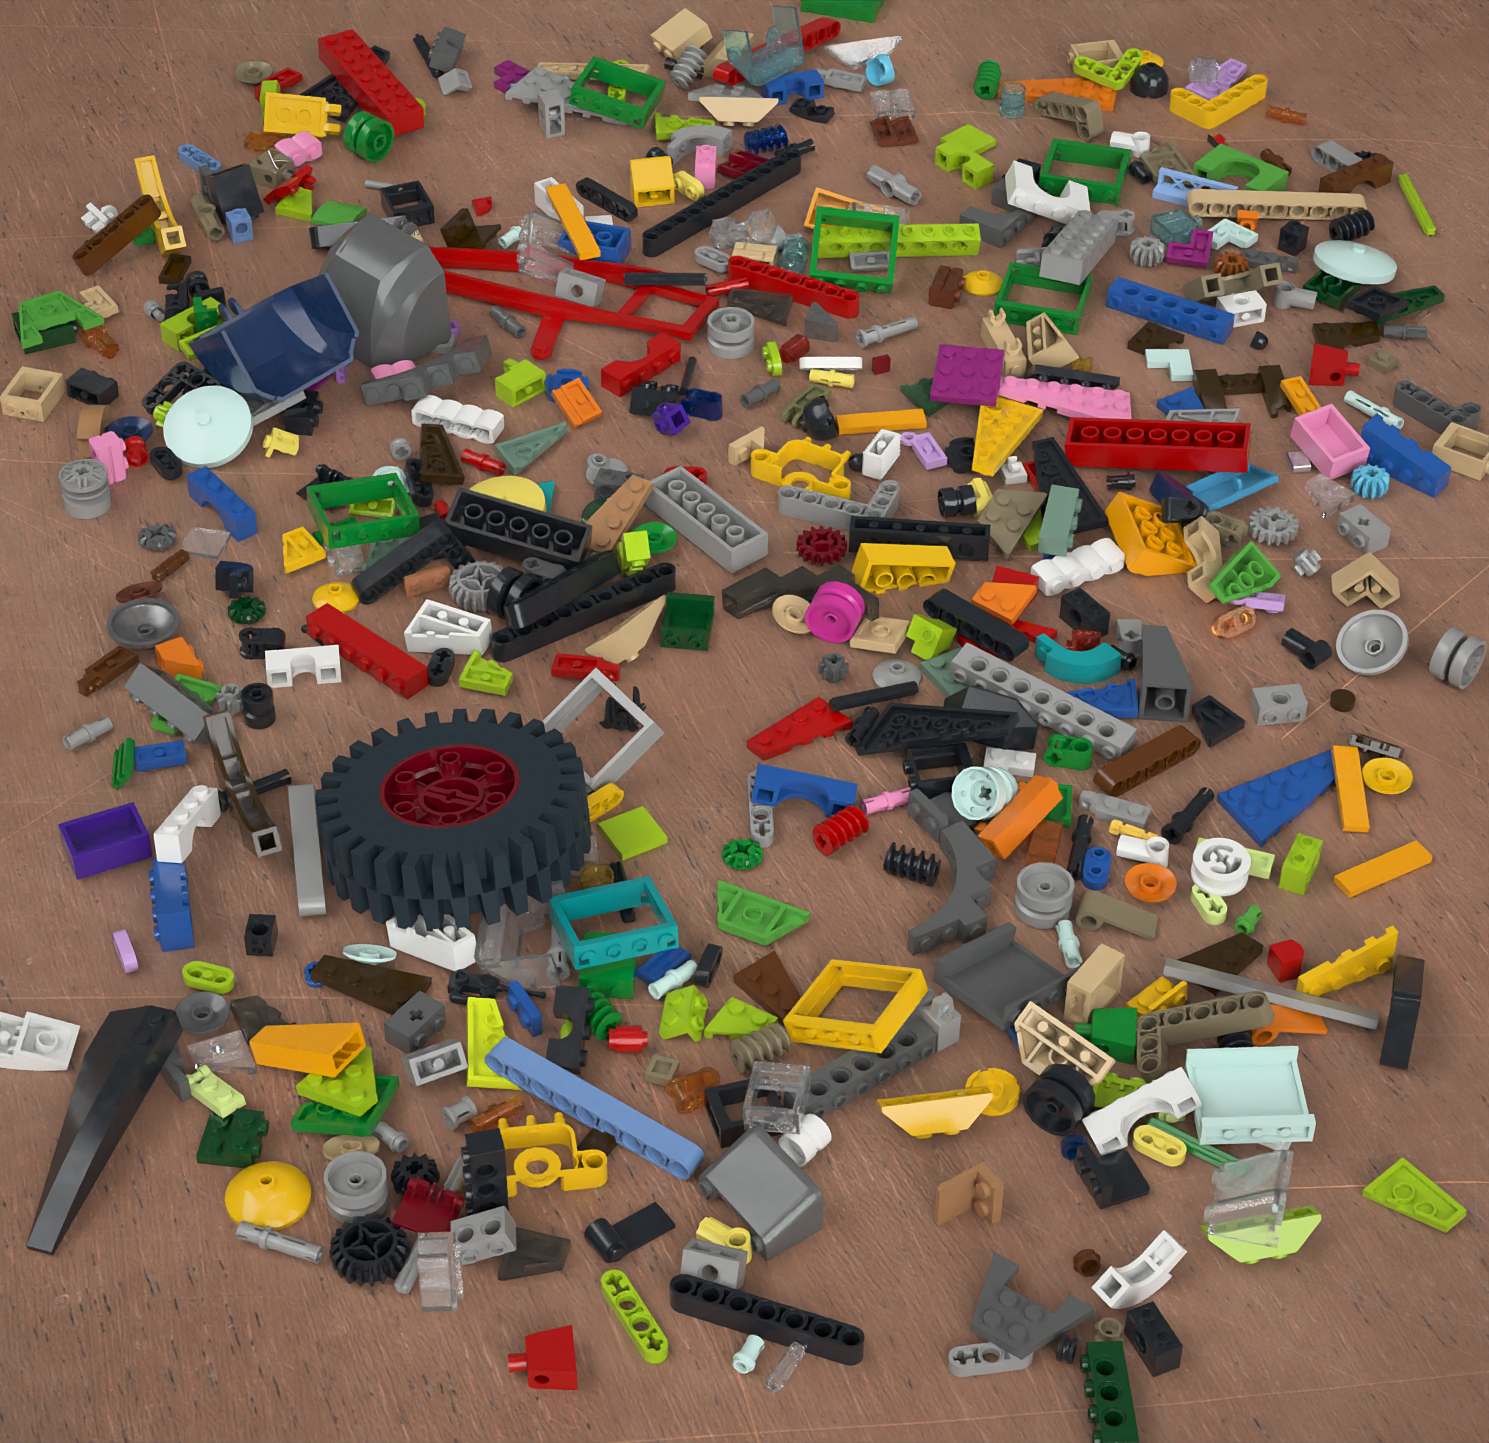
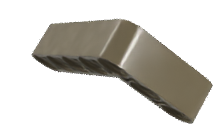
(1195, 1022)

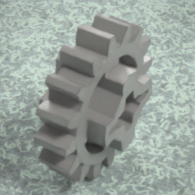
(1273, 525)

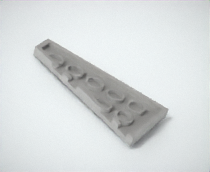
(543, 80)

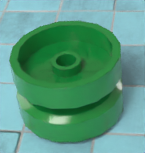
(368, 136)

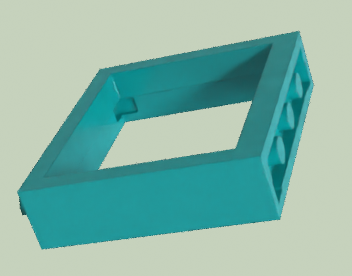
(610, 899)

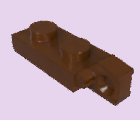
(106, 670)

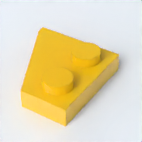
(300, 549)

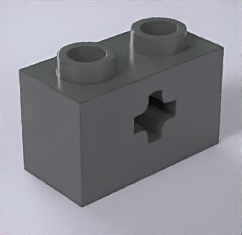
(415, 1023)

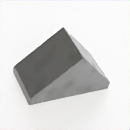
(820, 324)

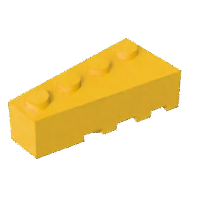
(900, 566)

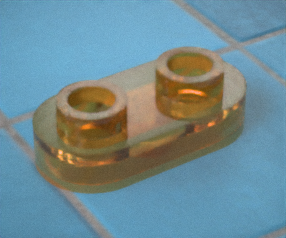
(1232, 623)

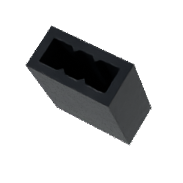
(234, 190)

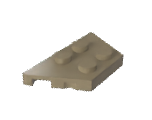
(1168, 158)
(1010, 516)

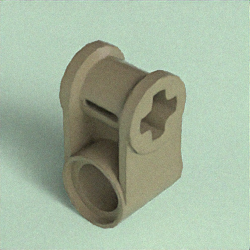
(1226, 528)

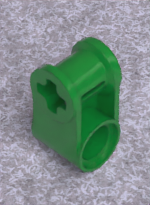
(1071, 752)

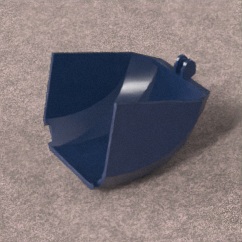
(280, 341)

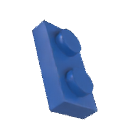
(160, 755)
(524, 1007)

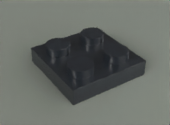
(1376, 303)

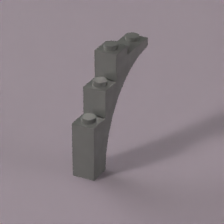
(443, 371)
(963, 911)

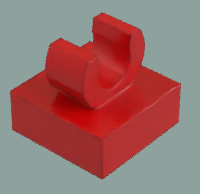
(307, 179)

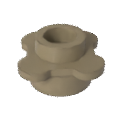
(1111, 1326)

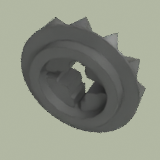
(158, 542)

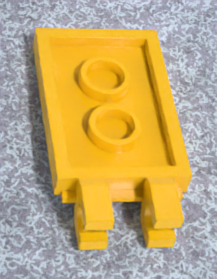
(296, 113)

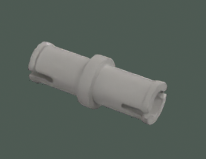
(87, 733)

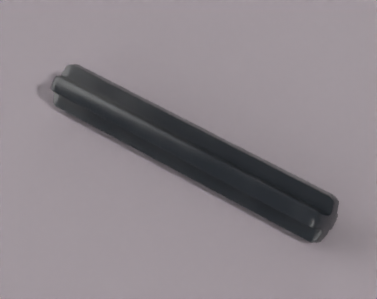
(424, 49)
(666, 279)
(873, 696)

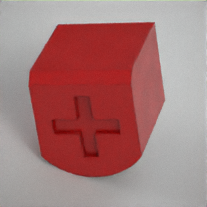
(1285, 959)

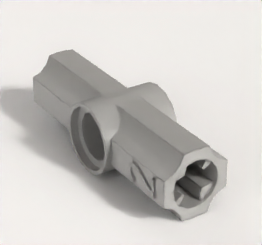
(893, 185)

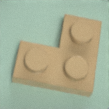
(98, 301)

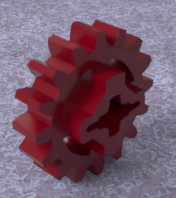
(821, 545)

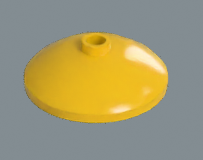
(268, 1195)

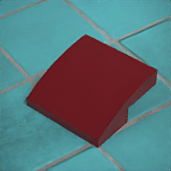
(740, 163)

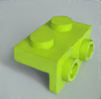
(683, 1013)

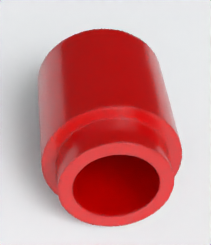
(628, 1039)

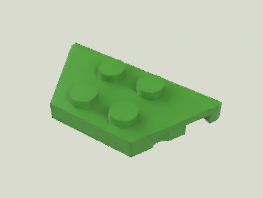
(755, 915)

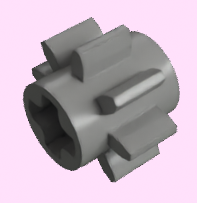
(1306, 562)
(230, 698)

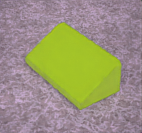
(376, 509)

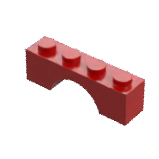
(622, 375)

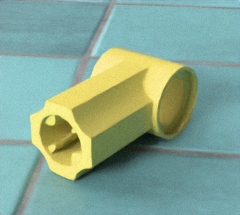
(982, 495)
(719, 1233)

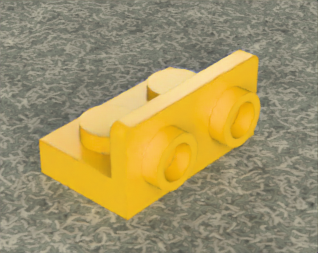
(1159, 996)

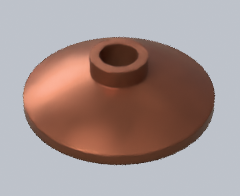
(139, 591)

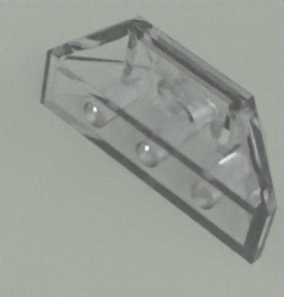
(859, 52)

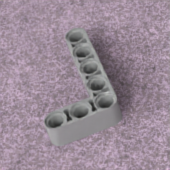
(837, 511)

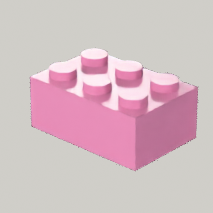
(1329, 441)

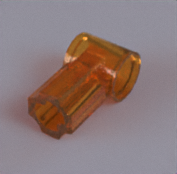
(100, 341)

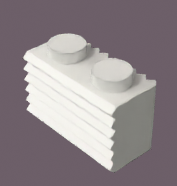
(881, 454)

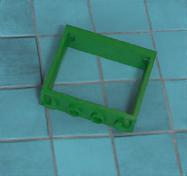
(623, 78)
(1089, 155)
(855, 219)
(1020, 313)
(360, 491)

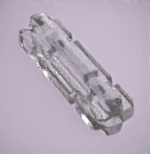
(785, 1367)

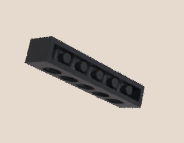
(963, 539)

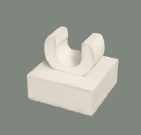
(1013, 471)

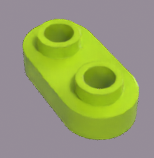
(773, 361)
(208, 977)

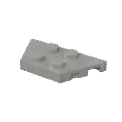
(721, 90)

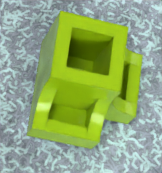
(930, 636)

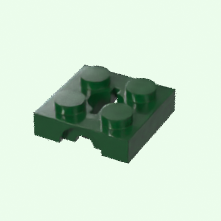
(1338, 289)

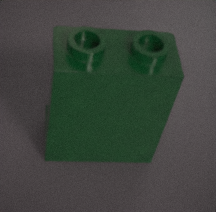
(687, 621)

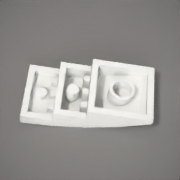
(36, 1042)

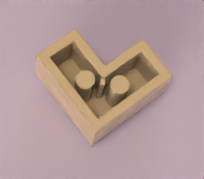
(1364, 578)

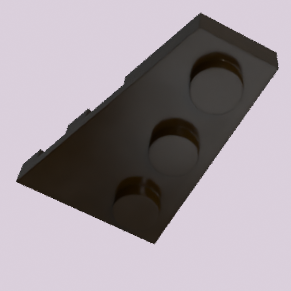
(1226, 956)

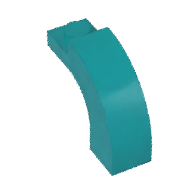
(1078, 666)

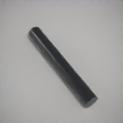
(688, 375)

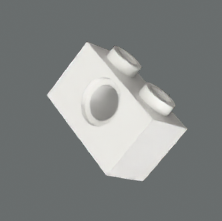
(1247, 307)

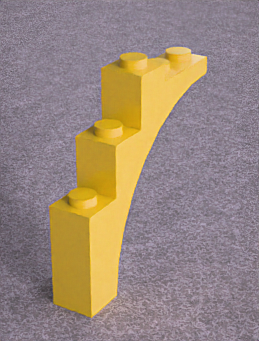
(165, 229)

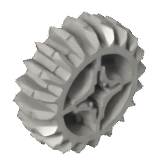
(471, 584)

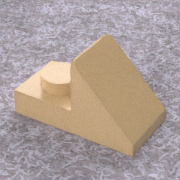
(742, 448)

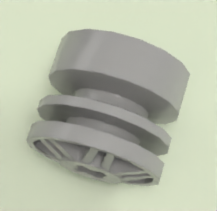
(85, 488)

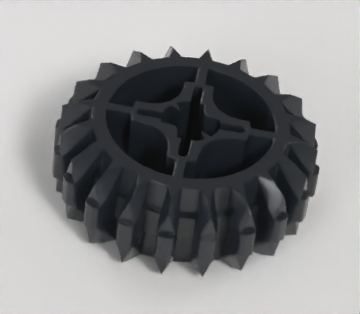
(368, 1250)

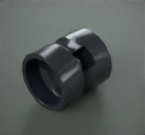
(954, 501)
(258, 706)

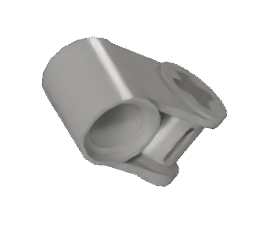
(1121, 226)
(1129, 635)

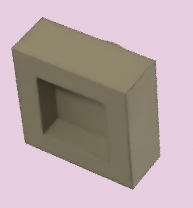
(1382, 361)
(661, 1070)

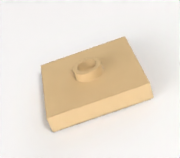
(880, 635)

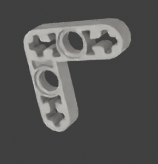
(1005, 1363)

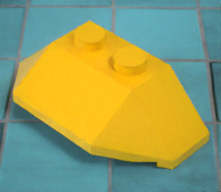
(937, 1111)

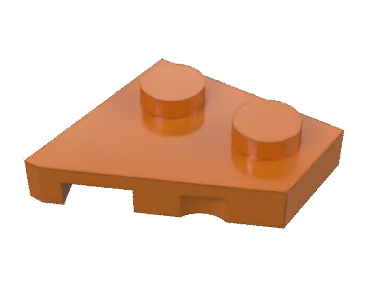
(1004, 599)

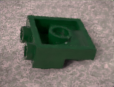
(233, 1139)

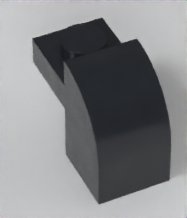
(234, 577)

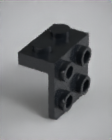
(649, 396)
(1110, 1177)

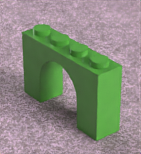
(1227, 162)

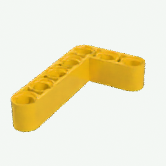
(1220, 108)

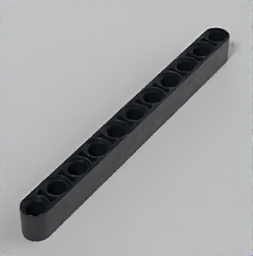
(721, 203)

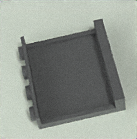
(1000, 977)

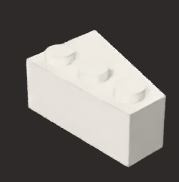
(447, 627)
(442, 947)

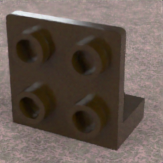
(463, 233)

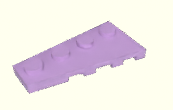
(1230, 74)

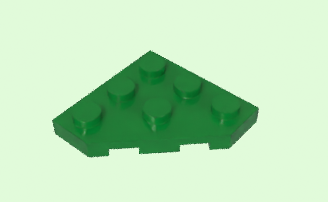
(329, 1120)

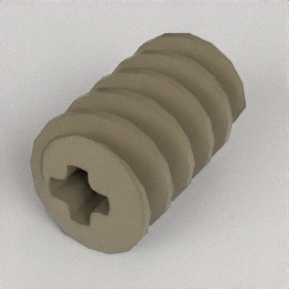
(759, 1044)

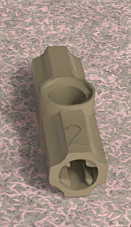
(207, 217)

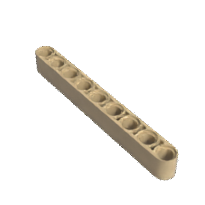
(1274, 204)

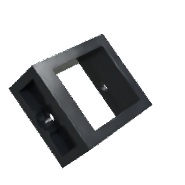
(419, 214)
(935, 757)
(728, 1094)

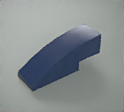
(1166, 486)

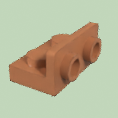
(426, 579)

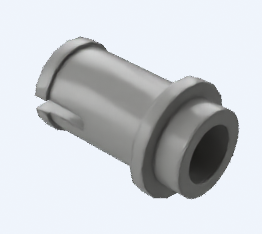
(395, 1140)

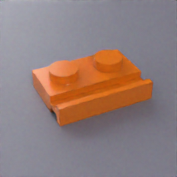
(576, 403)

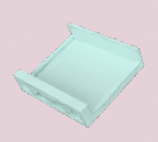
(1249, 1095)

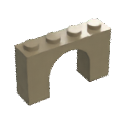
(1211, 286)

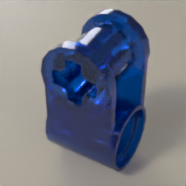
(704, 403)

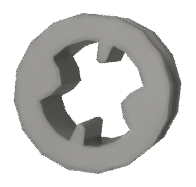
(396, 444)

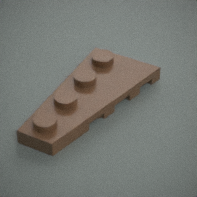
(618, 514)

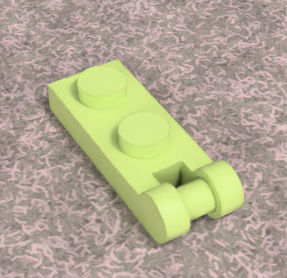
(214, 1092)

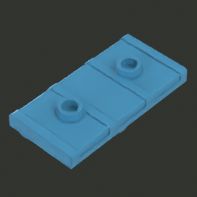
(1227, 487)

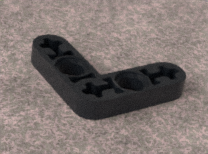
(179, 381)

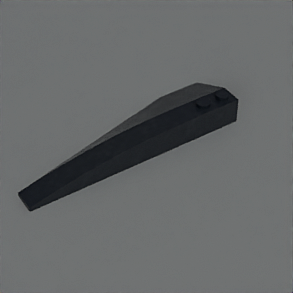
(105, 1098)

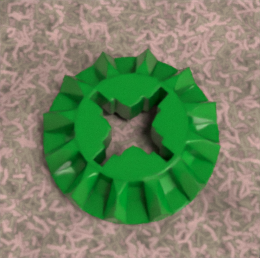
(740, 860)

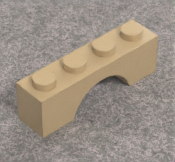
(1205, 546)

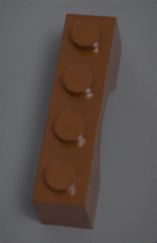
(1373, 170)

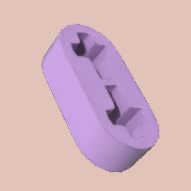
(125, 951)

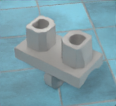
(1029, 256)

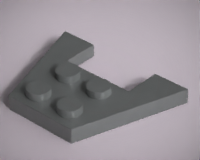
(1016, 1321)

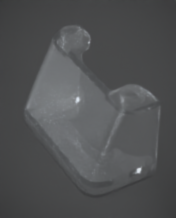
(1250, 1198)

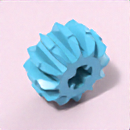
(1370, 481)

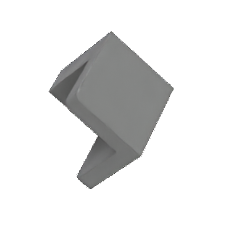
(455, 80)

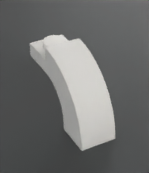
(1142, 1277)

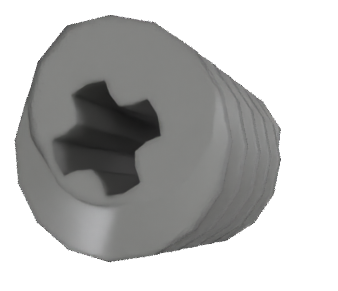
(686, 65)

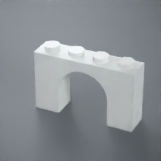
(1027, 195)

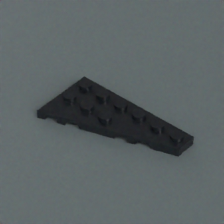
(1054, 468)

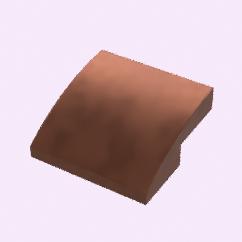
(895, 132)

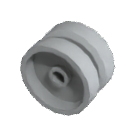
(730, 332)
(1457, 658)
(1043, 895)
(356, 1186)

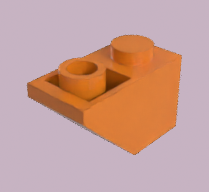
(178, 657)

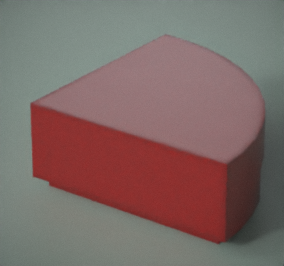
(482, 205)

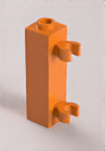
(1019, 816)

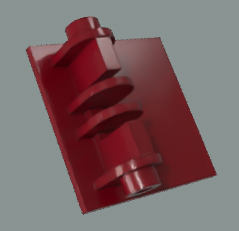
(428, 1207)

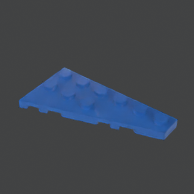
(1278, 797)

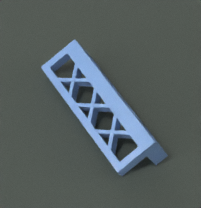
(1177, 192)

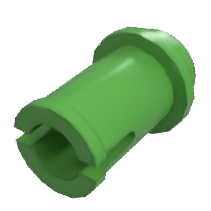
(1247, 922)

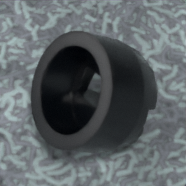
(1259, 341)
(856, 461)

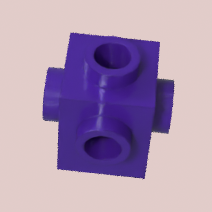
(670, 418)

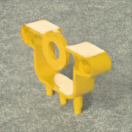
(769, 465)
(589, 1165)

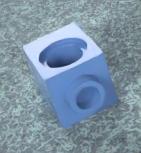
(240, 232)

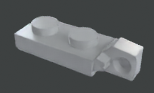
(843, 79)
(1111, 808)

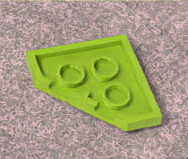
(349, 1091)

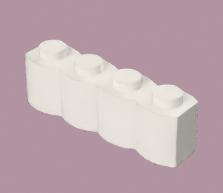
(459, 419)
(1078, 566)

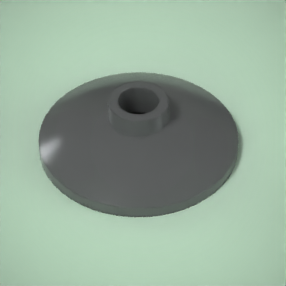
(202, 1012)

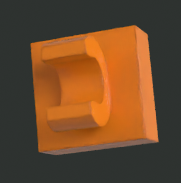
(1247, 219)

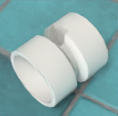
(812, 1138)

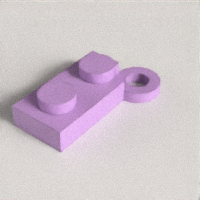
(925, 449)
(1269, 601)

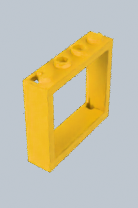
(806, 1027)

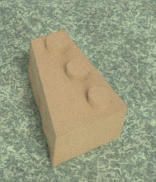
(1047, 344)

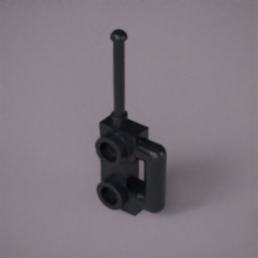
(484, 984)

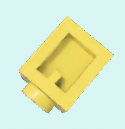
(281, 441)

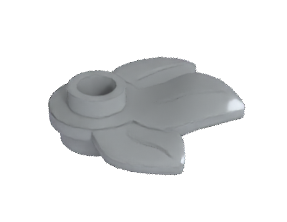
(597, 461)

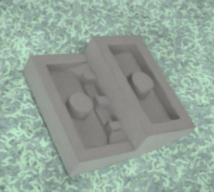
(868, 261)

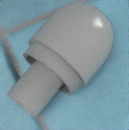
(153, 310)

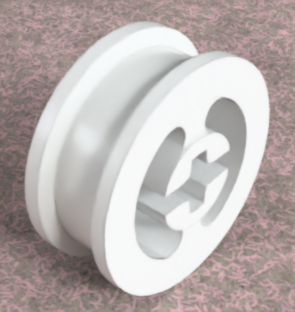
(1220, 866)

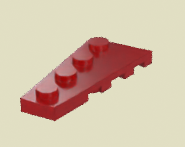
(798, 728)

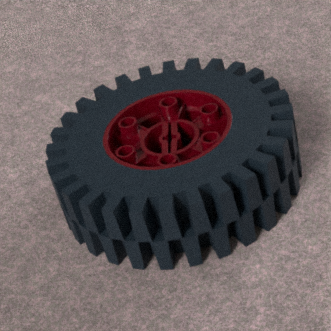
(454, 819)

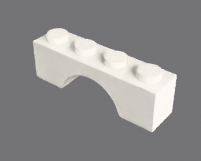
(176, 833)
(1167, 1094)

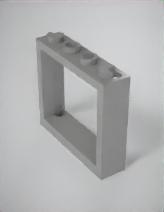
(631, 752)

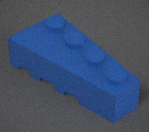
(172, 906)

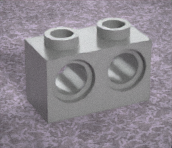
(485, 1234)

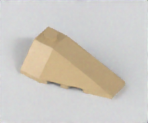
(629, 636)

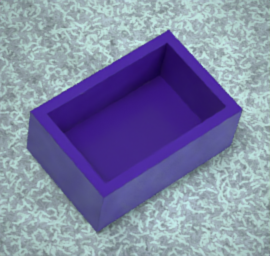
(105, 840)

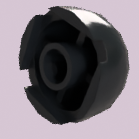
(1149, 80)
(819, 420)

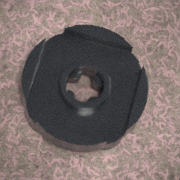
(956, 454)

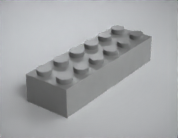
(1078, 247)
(707, 520)

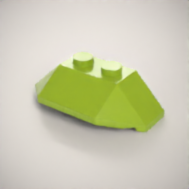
(1294, 1231)

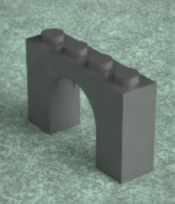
(998, 228)

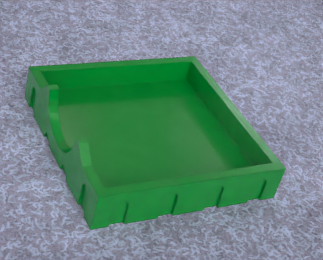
(850, 9)

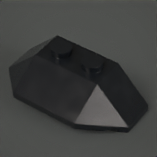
(974, 697)

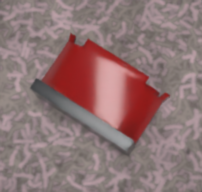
(1215, 140)

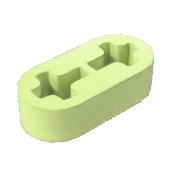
(1205, 904)

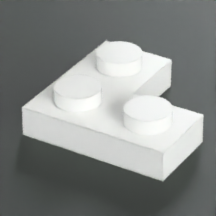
(1015, 762)

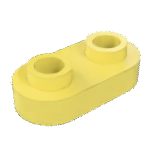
(688, 185)
(1161, 1145)

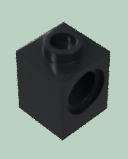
(1293, 238)
(261, 935)

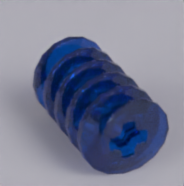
(765, 139)

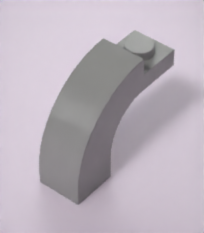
(686, 139)

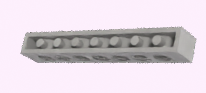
(1044, 702)

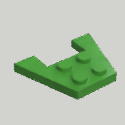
(50, 311)

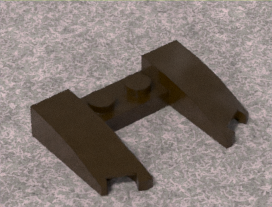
(1212, 388)

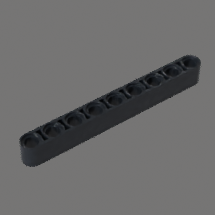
(585, 612)

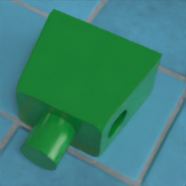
(1112, 1032)

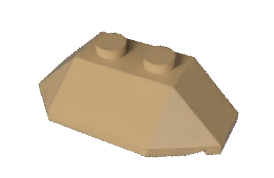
(738, 109)
(1048, 1041)

